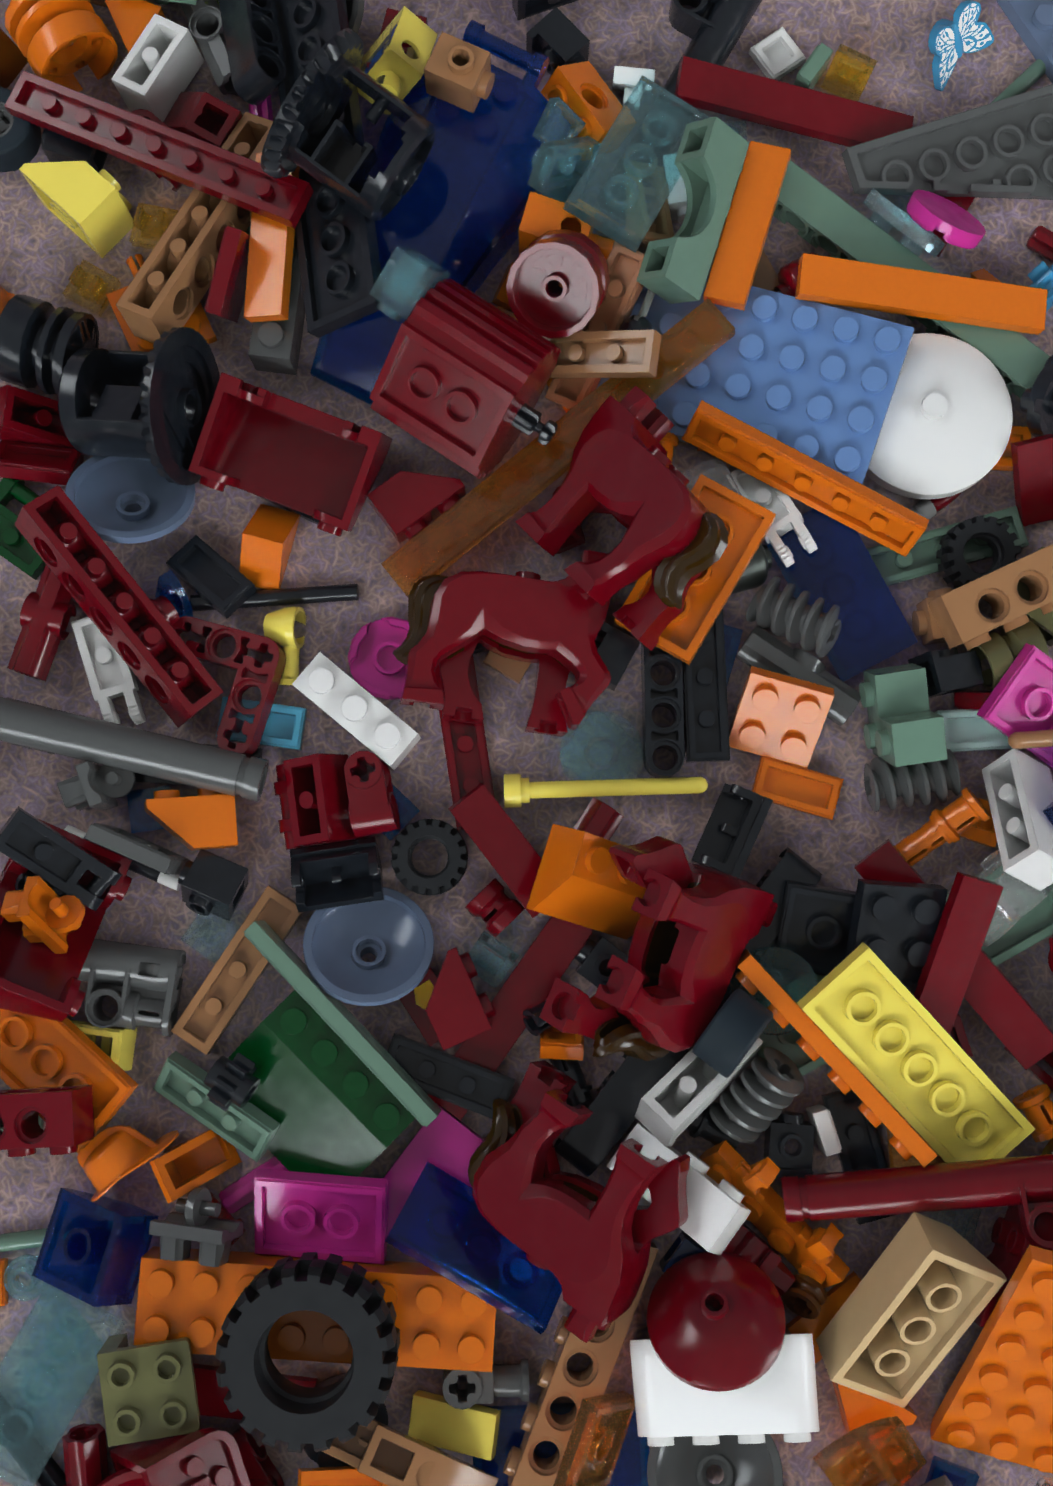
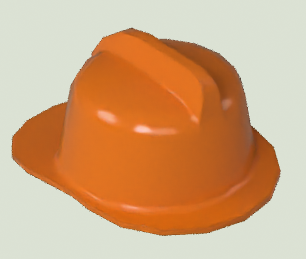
(117, 1153)

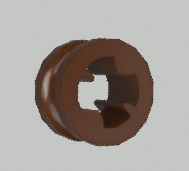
(805, 1297)

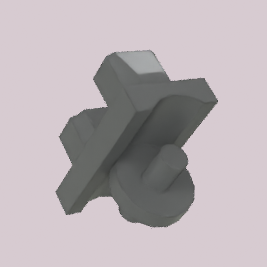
(96, 786)
(196, 1225)

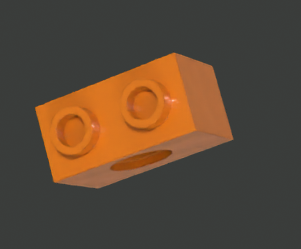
(586, 95)

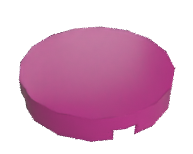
(939, 213)
(384, 676)

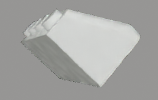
(776, 1403)

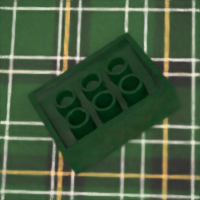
(324, 1097)

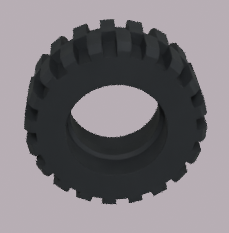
(295, 1411)

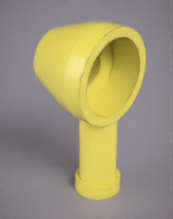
(280, 628)

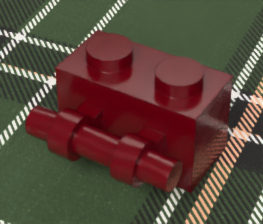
(313, 800)

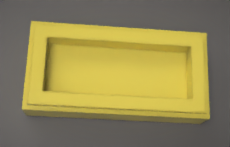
(458, 1430)

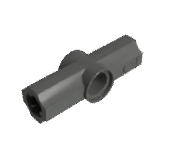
(208, 31)
(771, 654)

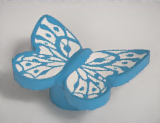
(953, 38)

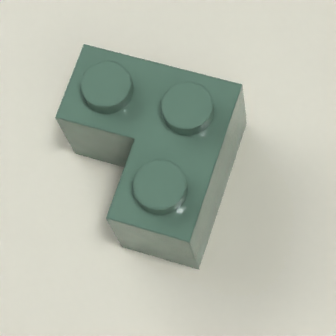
(900, 716)

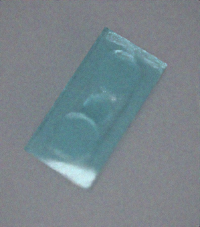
(889, 216)

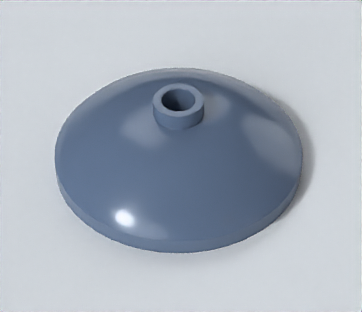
(128, 499)
(387, 928)

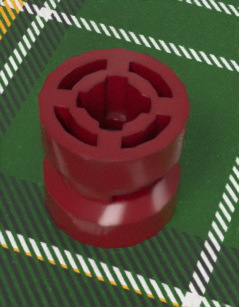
(494, 907)

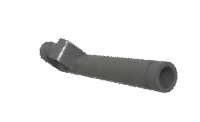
(131, 749)
(138, 979)

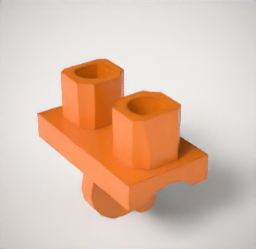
(43, 913)

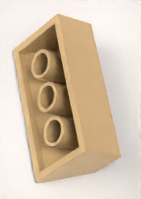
(908, 1311)

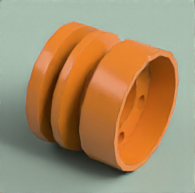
(61, 38)

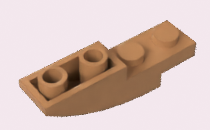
(404, 1461)

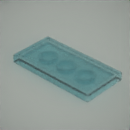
(634, 165)
(47, 1379)

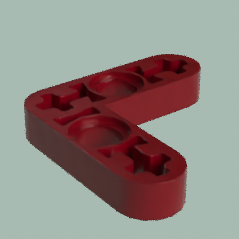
(249, 674)

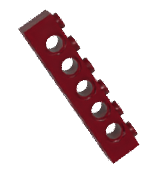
(117, 605)
(66, 1115)

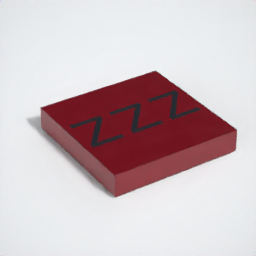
(229, 276)

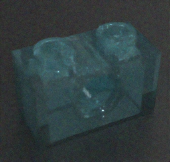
(405, 281)

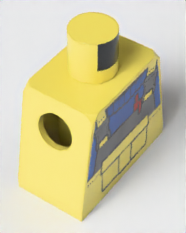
(389, 63)

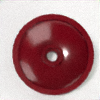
(723, 1346)

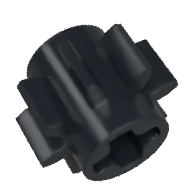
(232, 1081)

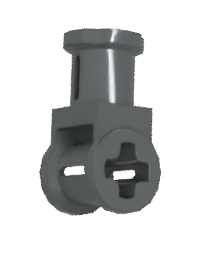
(483, 1387)

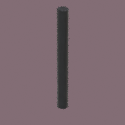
(289, 596)

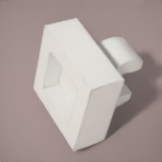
(627, 78)

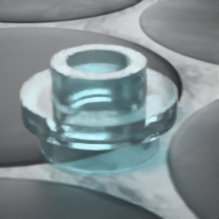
(14, 1287)

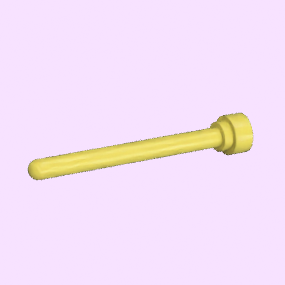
(520, 790)

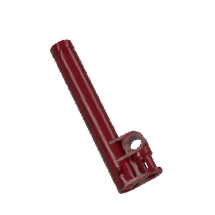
(937, 1187)

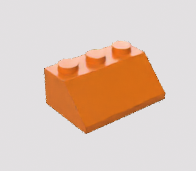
(583, 884)

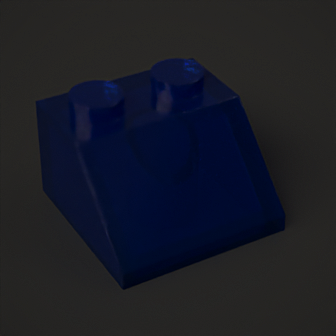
(94, 1248)

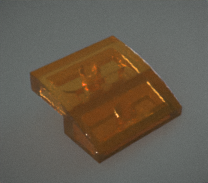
(871, 1455)

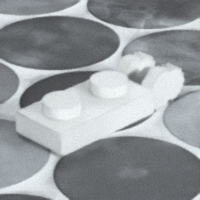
(786, 513)
(107, 672)

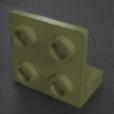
(147, 1389)

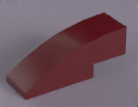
(499, 841)

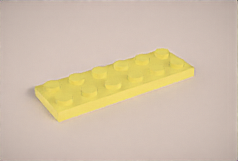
(913, 1061)

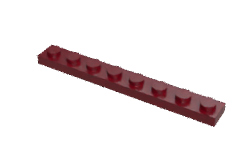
(158, 149)

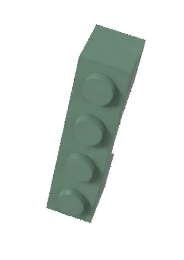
(710, 166)

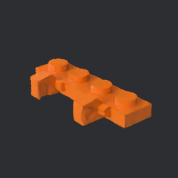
(804, 1248)

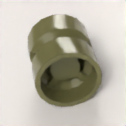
(1004, 649)

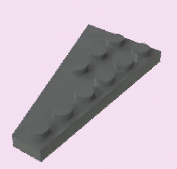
(975, 153)

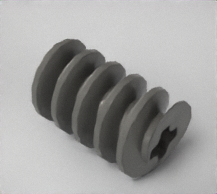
(795, 617)
(891, 782)
(758, 1096)

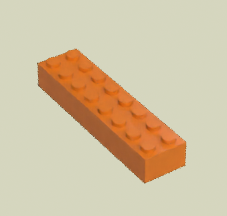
(436, 1318)

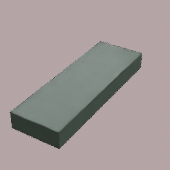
(244, 1127)

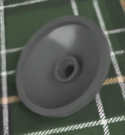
(741, 1463)

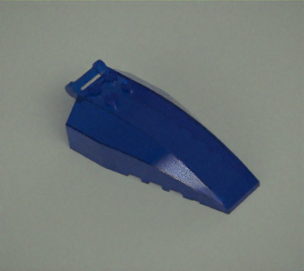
(461, 206)

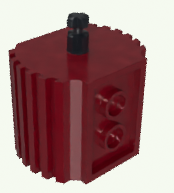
(465, 378)

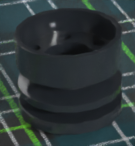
(40, 341)

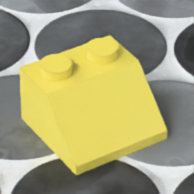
(82, 200)

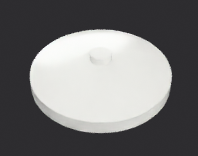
(942, 421)

